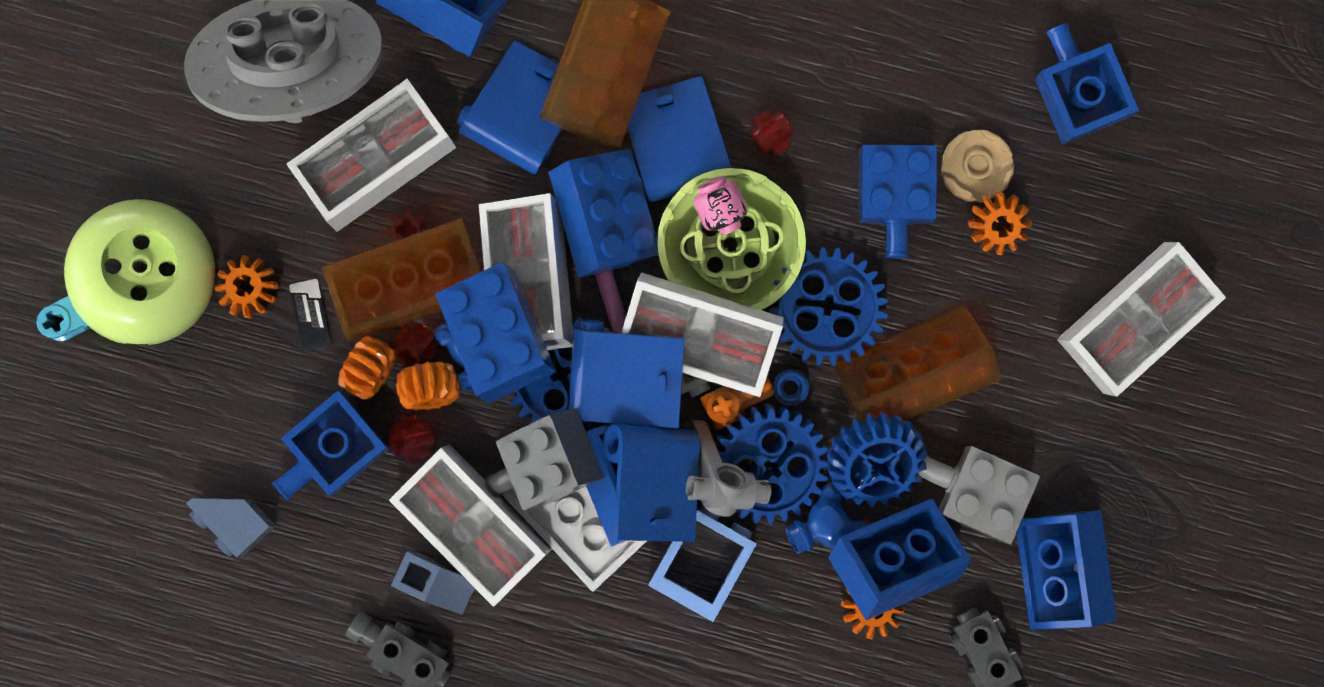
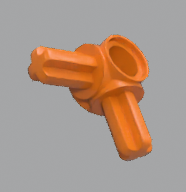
(725, 403)

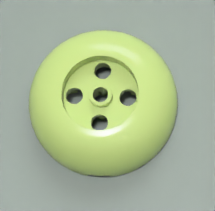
(776, 239)
(171, 301)

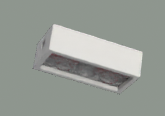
(371, 155)
(531, 241)
(1141, 318)
(722, 337)
(469, 525)

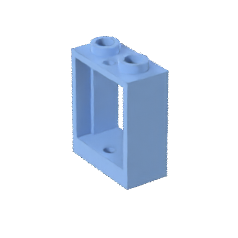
(687, 597)

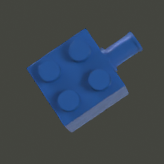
(1083, 88)
(897, 190)
(331, 447)

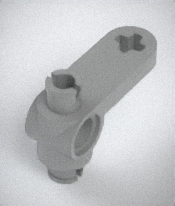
(722, 485)

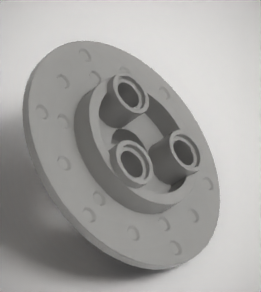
(283, 58)

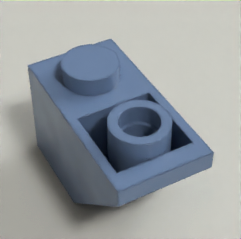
(234, 521)
(433, 582)

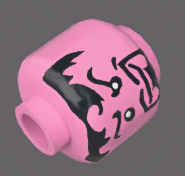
(720, 205)

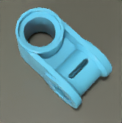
(70, 326)

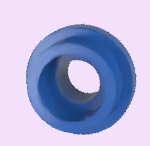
(802, 387)

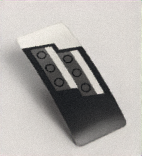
(310, 315)

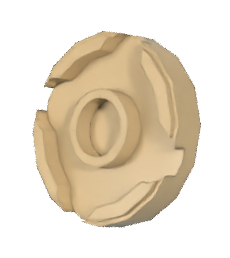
(977, 165)

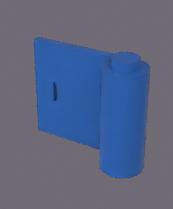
(509, 110)
(675, 137)
(620, 377)
(653, 481)

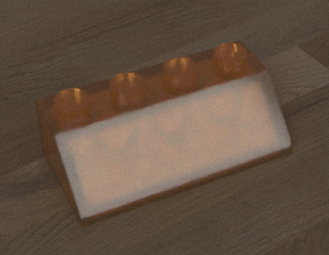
(604, 68)
(399, 279)
(919, 368)

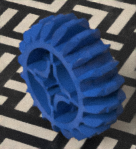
(878, 469)

